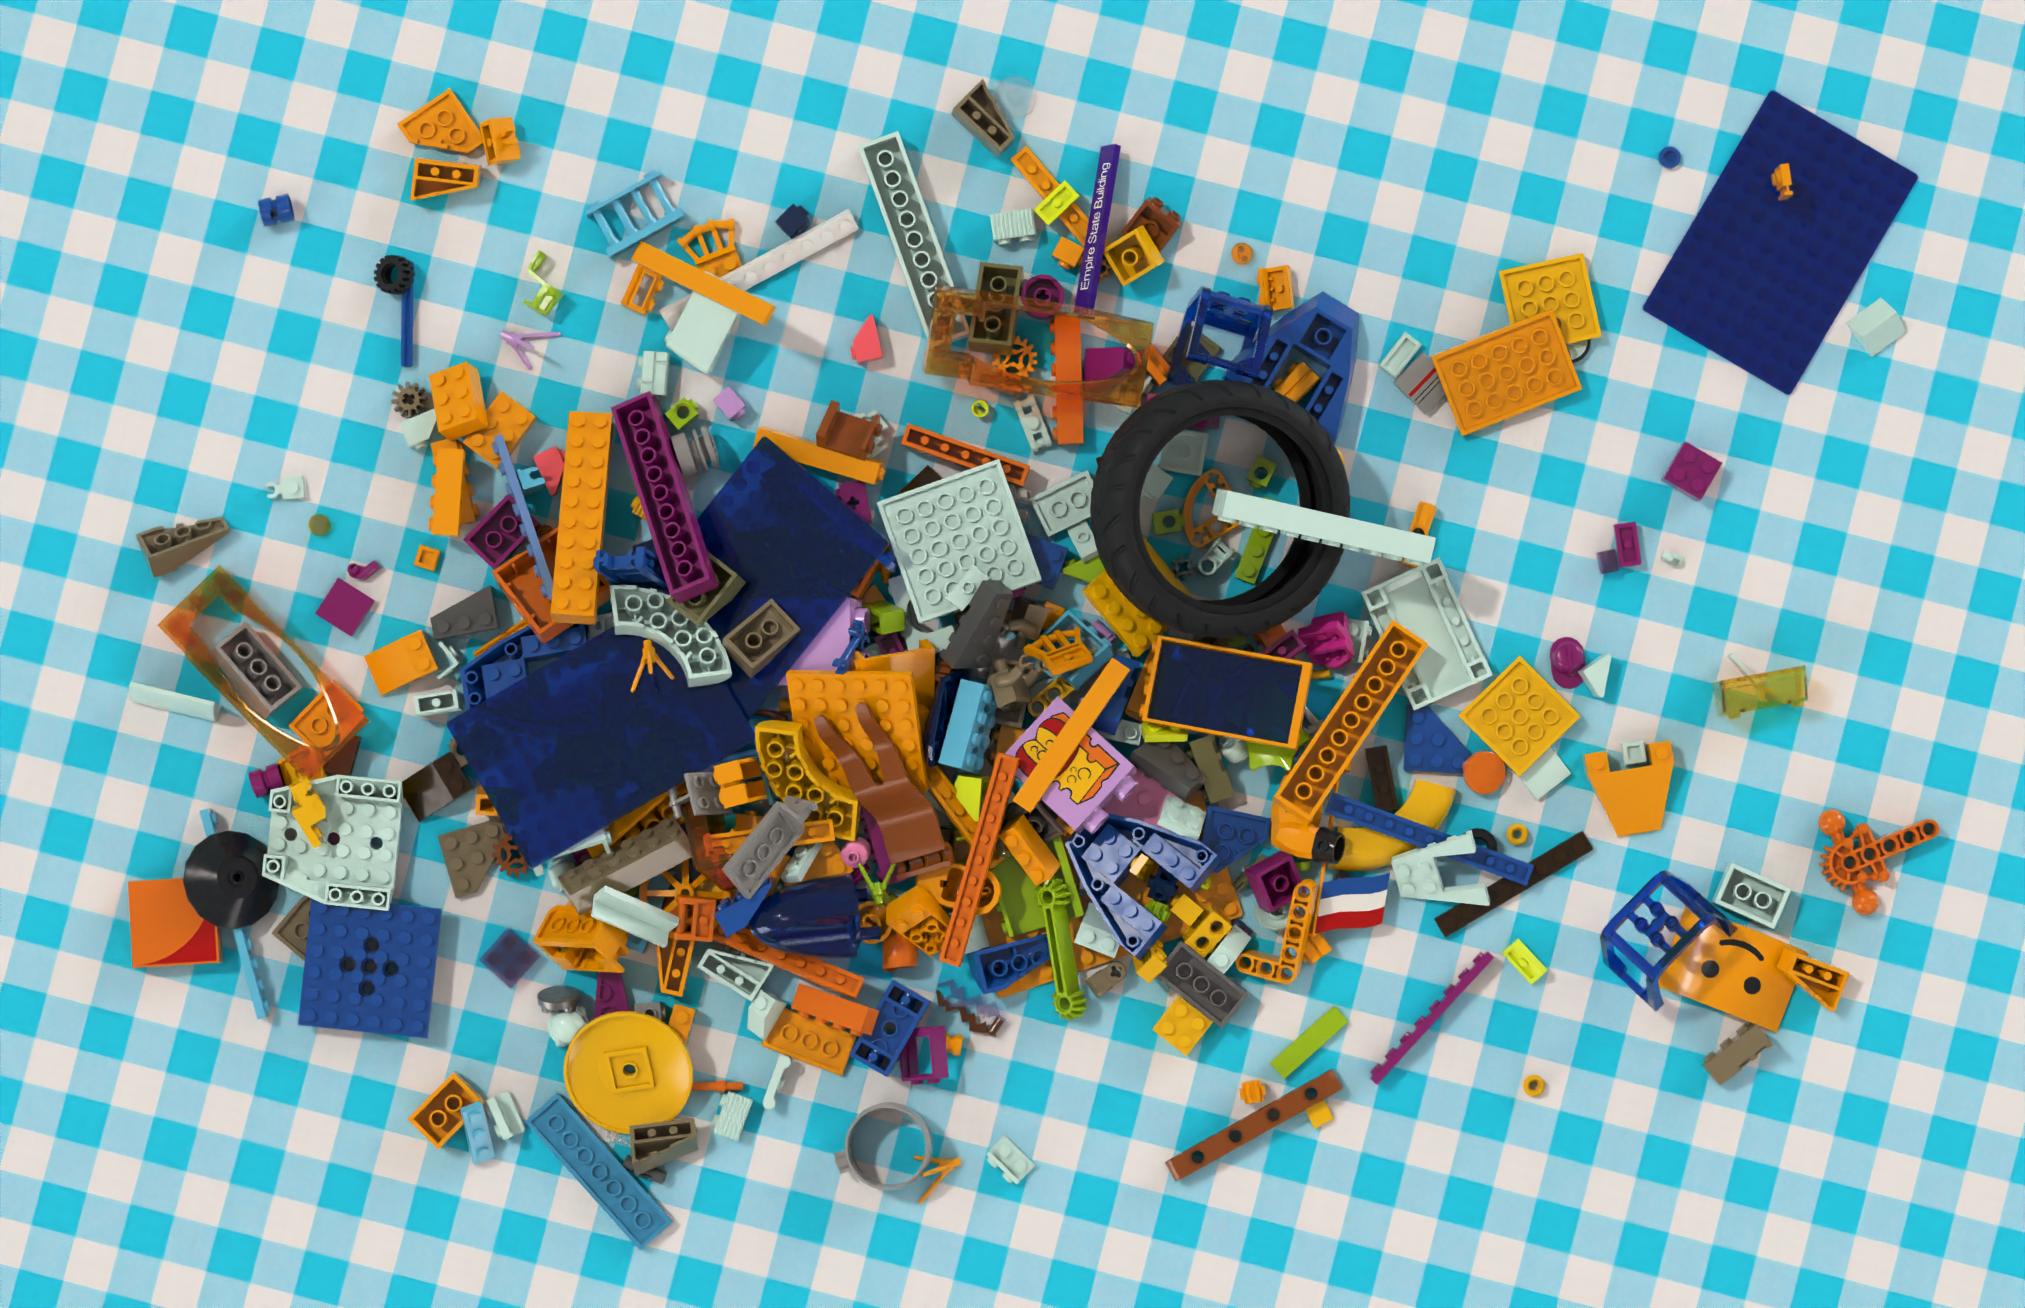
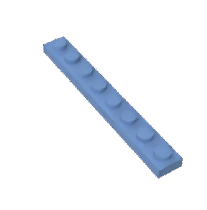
(520, 509)

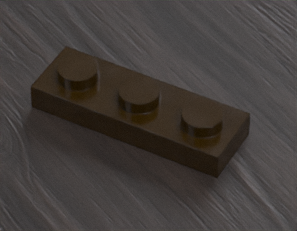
(1381, 778)

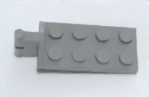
(768, 844)

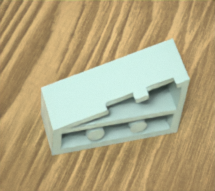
(736, 972)

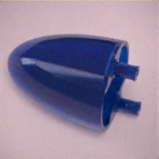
(814, 919)

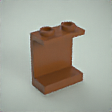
(847, 433)

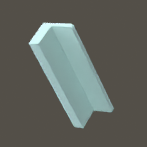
(633, 916)

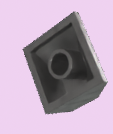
(1039, 819)

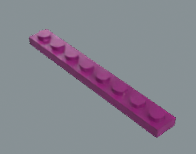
(1424, 1023)

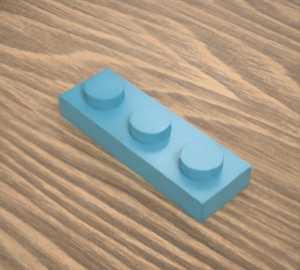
(477, 1133)

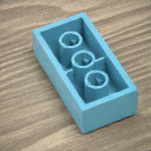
(969, 727)

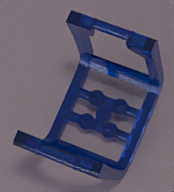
(1225, 314)
(1685, 894)

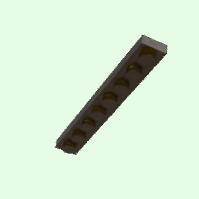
(1506, 889)

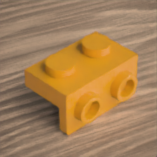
(1276, 287)

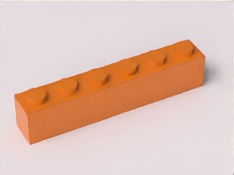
(1067, 368)
(961, 453)

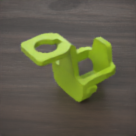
(550, 293)

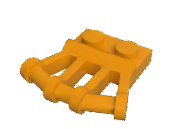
(717, 262)
(1064, 658)

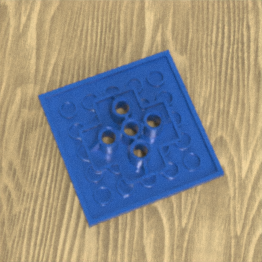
(337, 996)

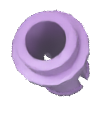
(1103, 631)

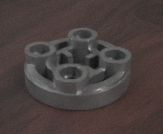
(559, 998)

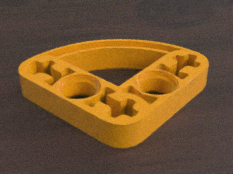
(1187, 509)

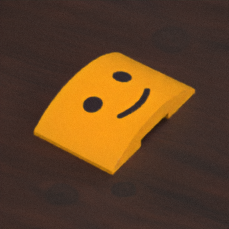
(1732, 973)

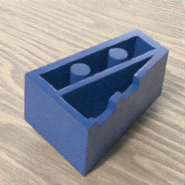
(1112, 714)

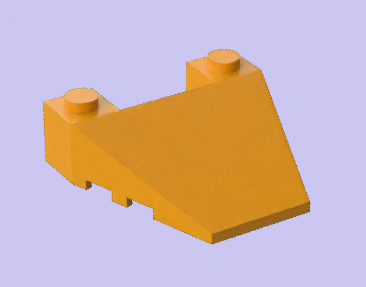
(1634, 796)

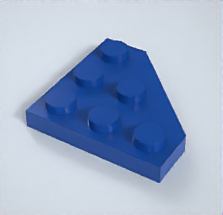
(1430, 744)
(1232, 833)

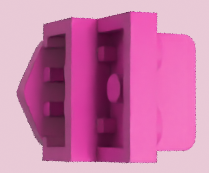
(1328, 640)

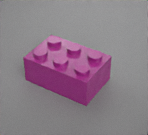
(498, 534)

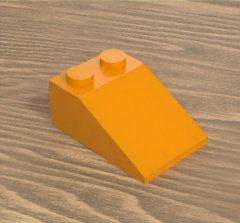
(402, 662)

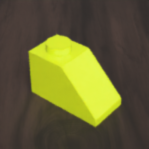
(971, 792)

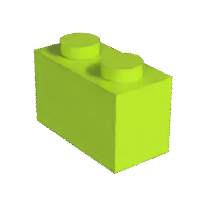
(886, 617)

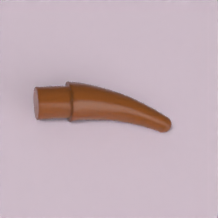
(772, 714)

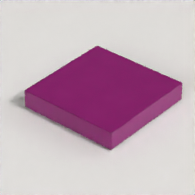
(345, 607)

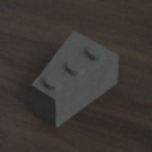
(468, 616)
(1168, 766)

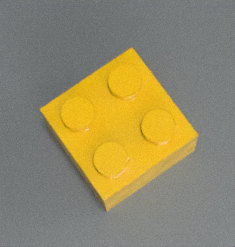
(1133, 255)
(1182, 1025)

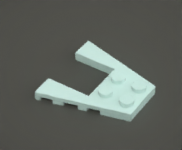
(1420, 876)

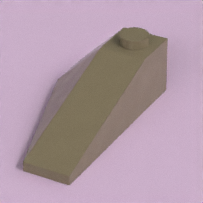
(172, 547)

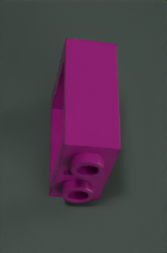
(938, 1052)

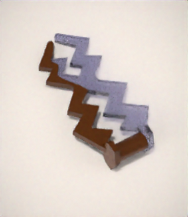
(962, 1003)

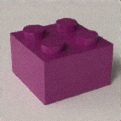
(1691, 471)
(1274, 880)

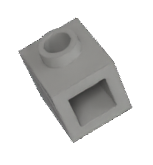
(653, 1009)

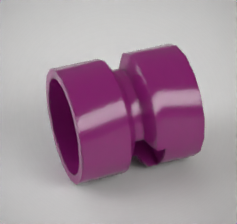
(266, 780)

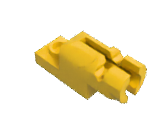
(308, 810)

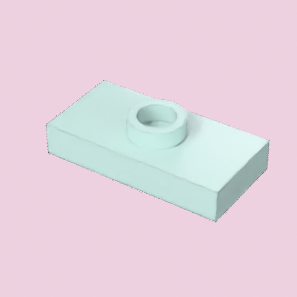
(1083, 540)
(966, 588)

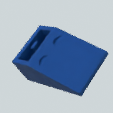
(737, 912)

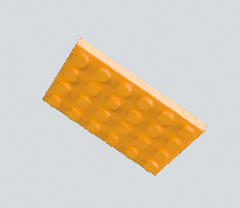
(1506, 372)

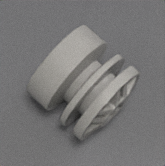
(695, 452)

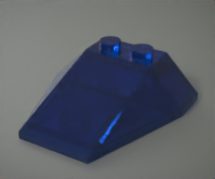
(940, 715)

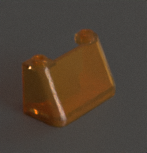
(705, 858)

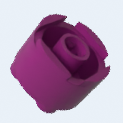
(1043, 284)

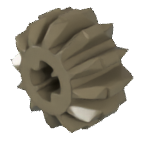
(412, 393)

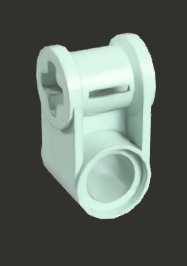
(1215, 557)

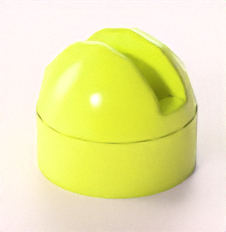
(977, 411)

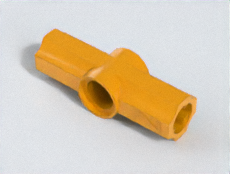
(1421, 520)

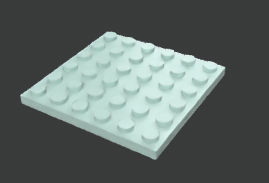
(952, 526)

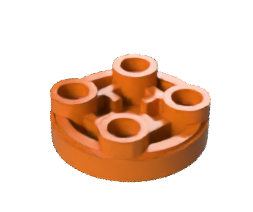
(1484, 772)

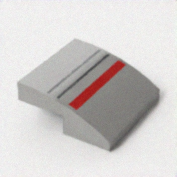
(1421, 383)

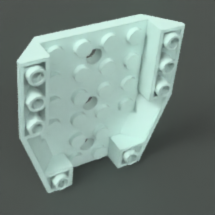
(351, 870)

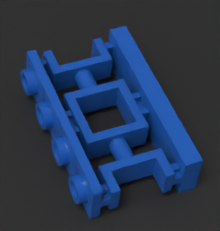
(631, 569)

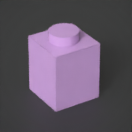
(730, 404)

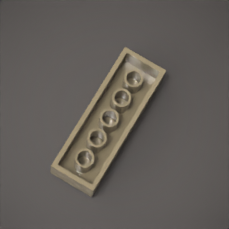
(627, 864)

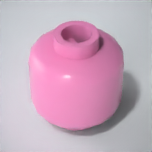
(855, 852)

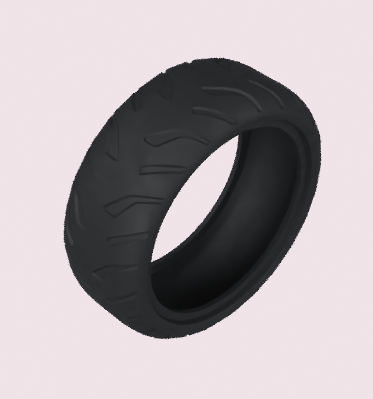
(1119, 487)

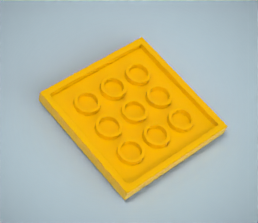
(1554, 285)
(1123, 617)
(1519, 716)

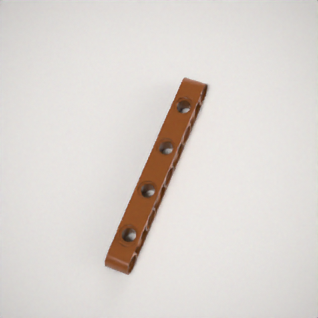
(1254, 1125)

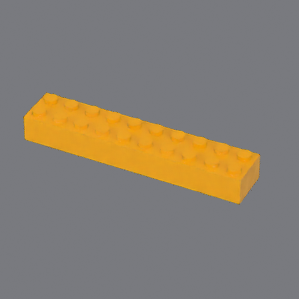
(582, 517)
(1349, 722)

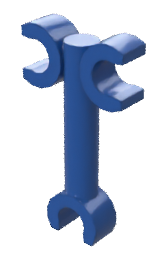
(855, 644)

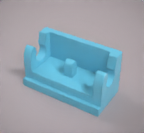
(527, 483)

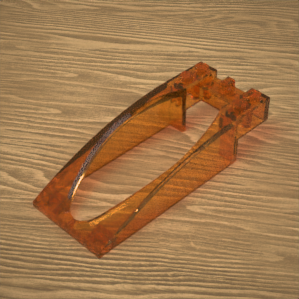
(940, 361)
(176, 625)

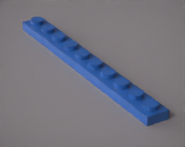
(1423, 835)

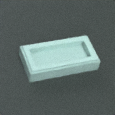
(1400, 355)

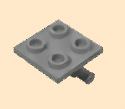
(702, 793)

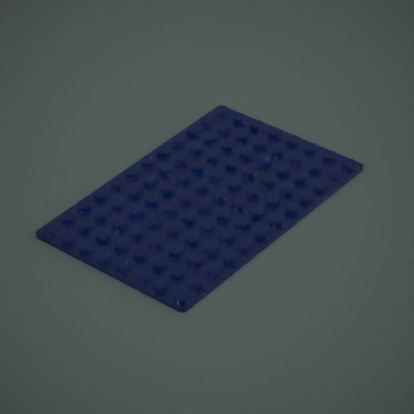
(1772, 274)
(788, 545)
(583, 750)

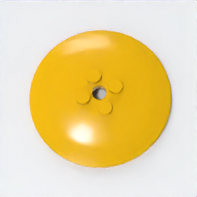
(621, 1099)

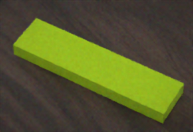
(1309, 1042)

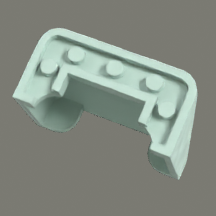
(701, 331)

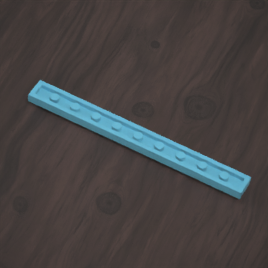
(243, 942)

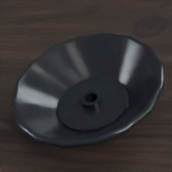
(211, 883)

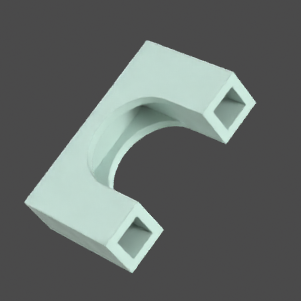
(912, 632)

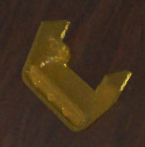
(1761, 691)

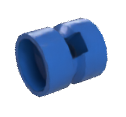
(283, 207)

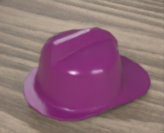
(1566, 659)

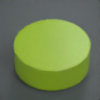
(1303, 865)

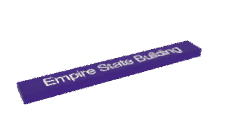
(1097, 226)

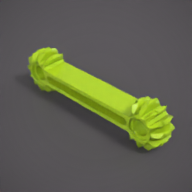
(1068, 997)

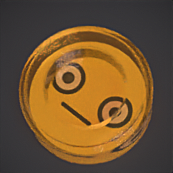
(1241, 253)

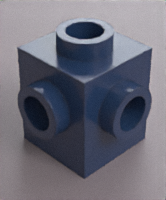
(1160, 888)

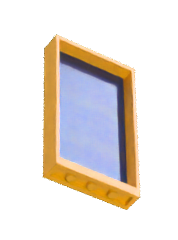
(1226, 692)

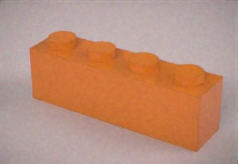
(834, 1009)

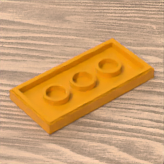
(811, 1041)

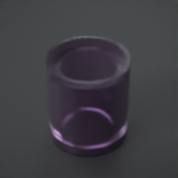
(1607, 561)

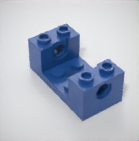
(902, 1008)

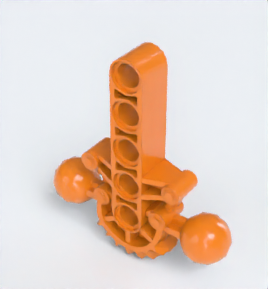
(1865, 900)

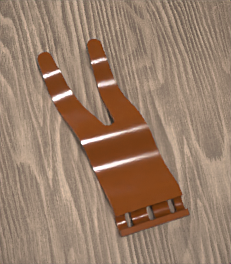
(898, 806)

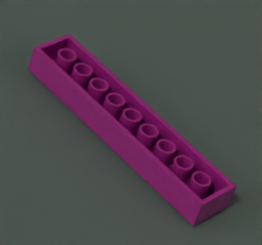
(664, 497)

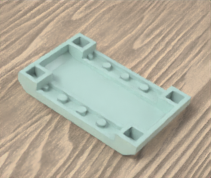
(1429, 609)

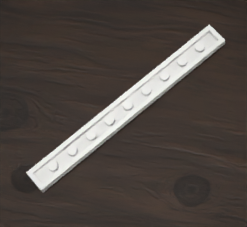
(776, 259)

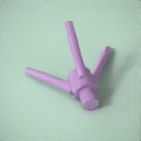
(517, 341)

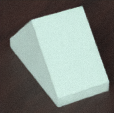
(1596, 674)

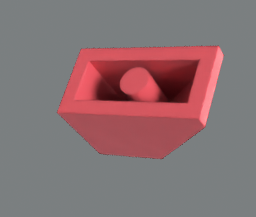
(866, 343)
(551, 467)

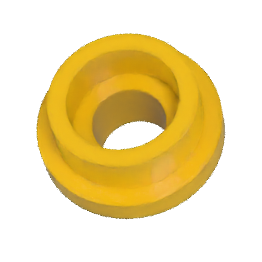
(1524, 834)
(1540, 1088)

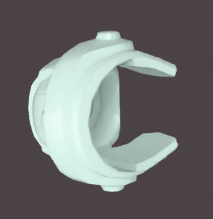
(565, 1025)

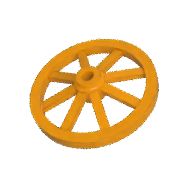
(644, 893)

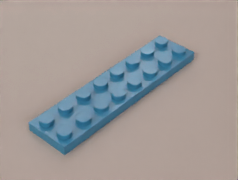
(599, 1171)

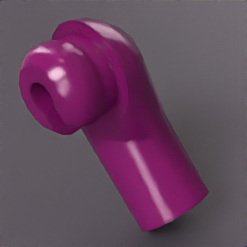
(363, 572)

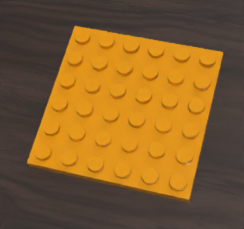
(834, 695)

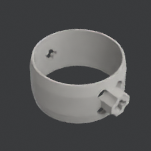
(845, 1158)

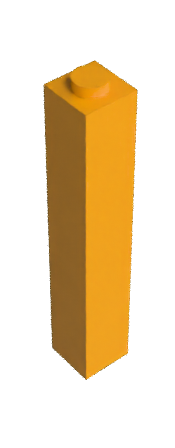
(807, 452)

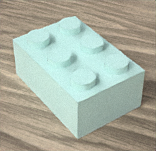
(1751, 895)

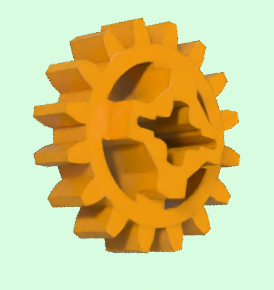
(1023, 352)

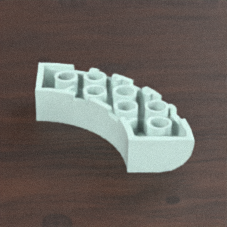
(648, 615)

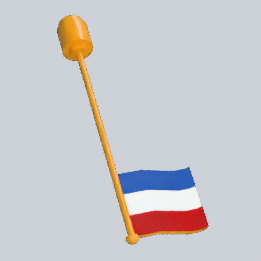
(1348, 901)

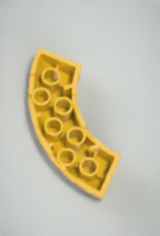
(795, 774)
(1372, 850)

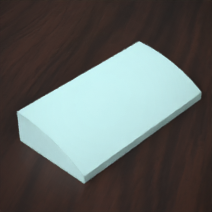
(174, 702)

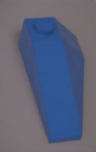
(1004, 964)

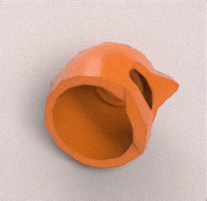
(898, 953)

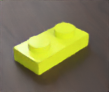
(1056, 203)
(1160, 733)
(1524, 961)

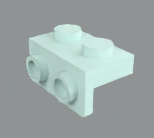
(505, 1115)

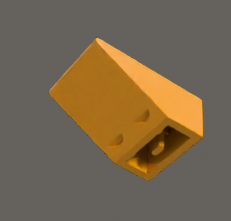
(919, 919)

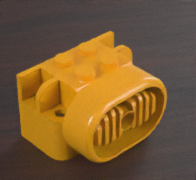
(587, 941)

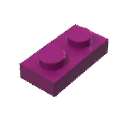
(1627, 544)

